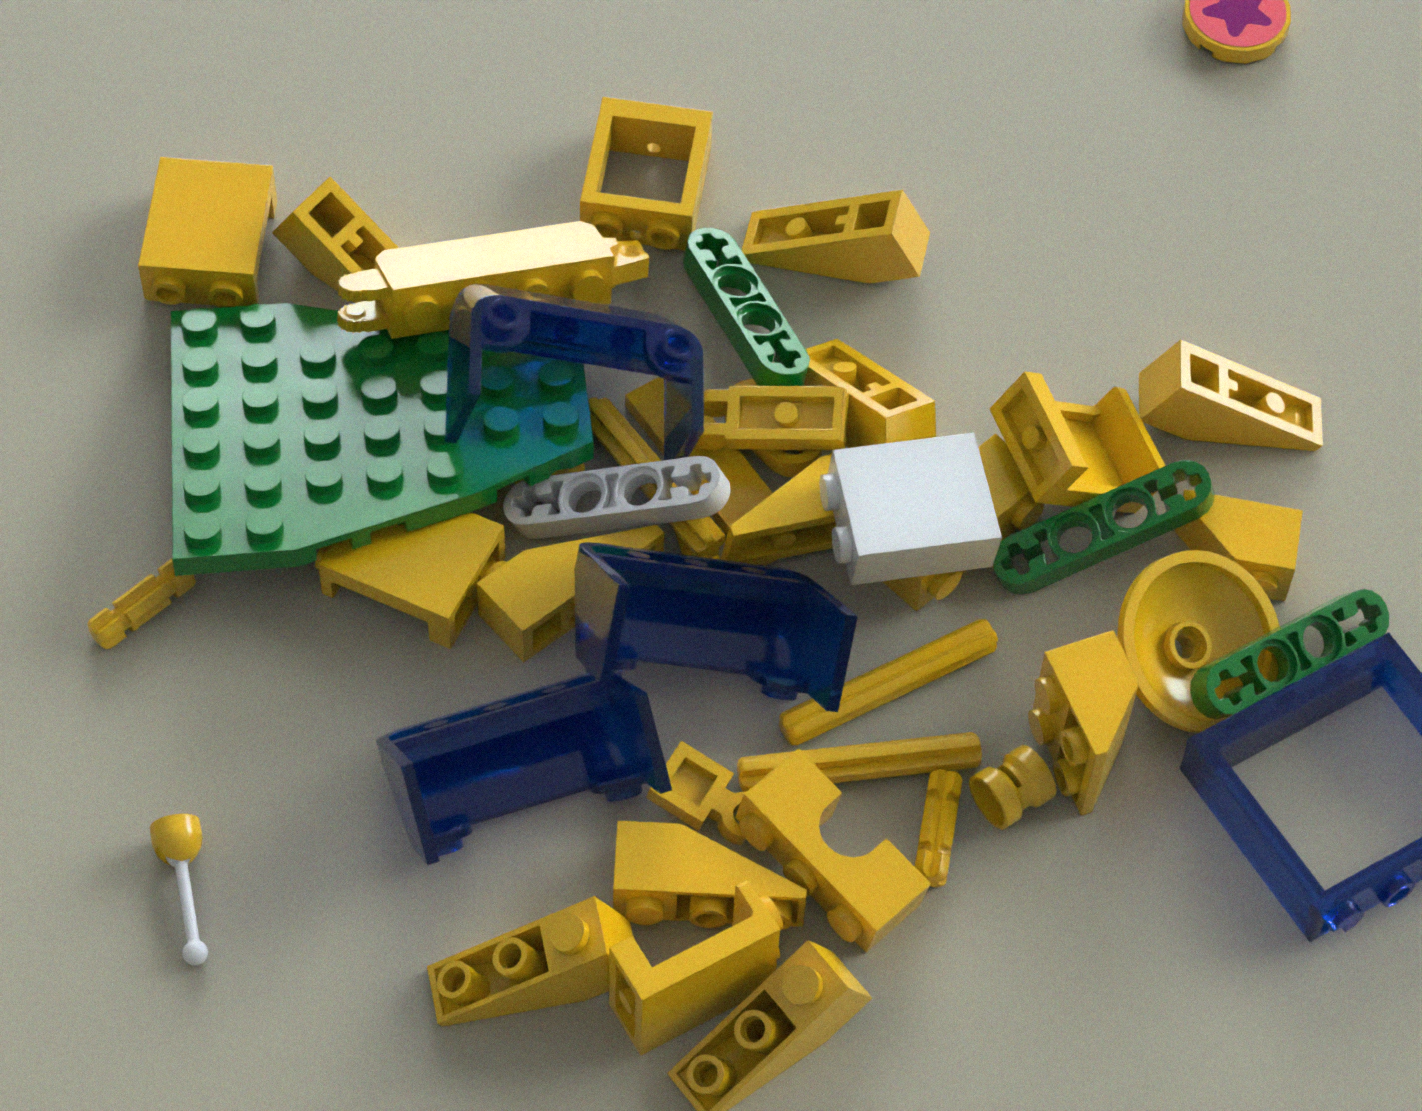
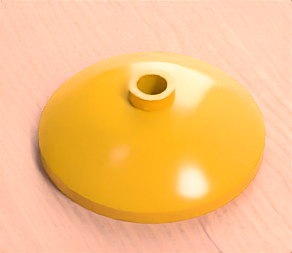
(1209, 610)

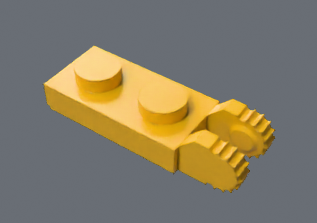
(776, 418)

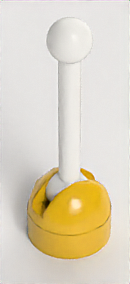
(177, 843)

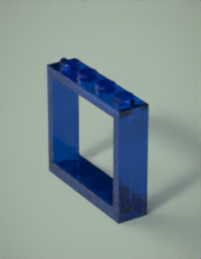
(1217, 749)

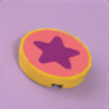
(1237, 28)

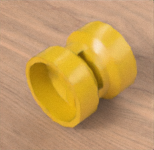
(1012, 787)

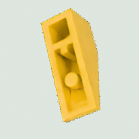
(332, 235)
(844, 238)
(1225, 402)
(880, 403)
(785, 522)
(533, 594)

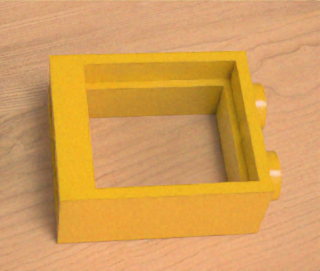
(654, 132)

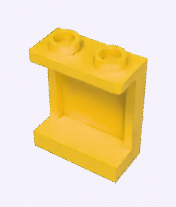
(206, 232)
(1072, 448)
(419, 571)
(699, 982)

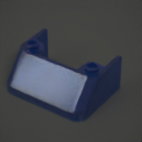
(575, 332)
(710, 618)
(520, 756)

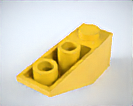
(685, 876)
(531, 967)
(771, 1029)

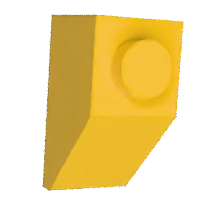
(1251, 534)

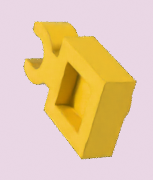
(700, 792)

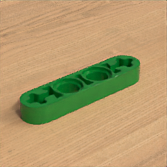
(754, 308)
(1107, 536)
(1289, 650)

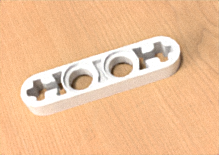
(616, 489)

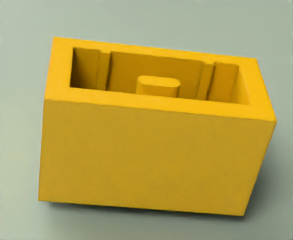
(1083, 713)

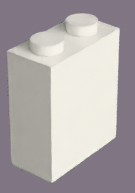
(910, 508)

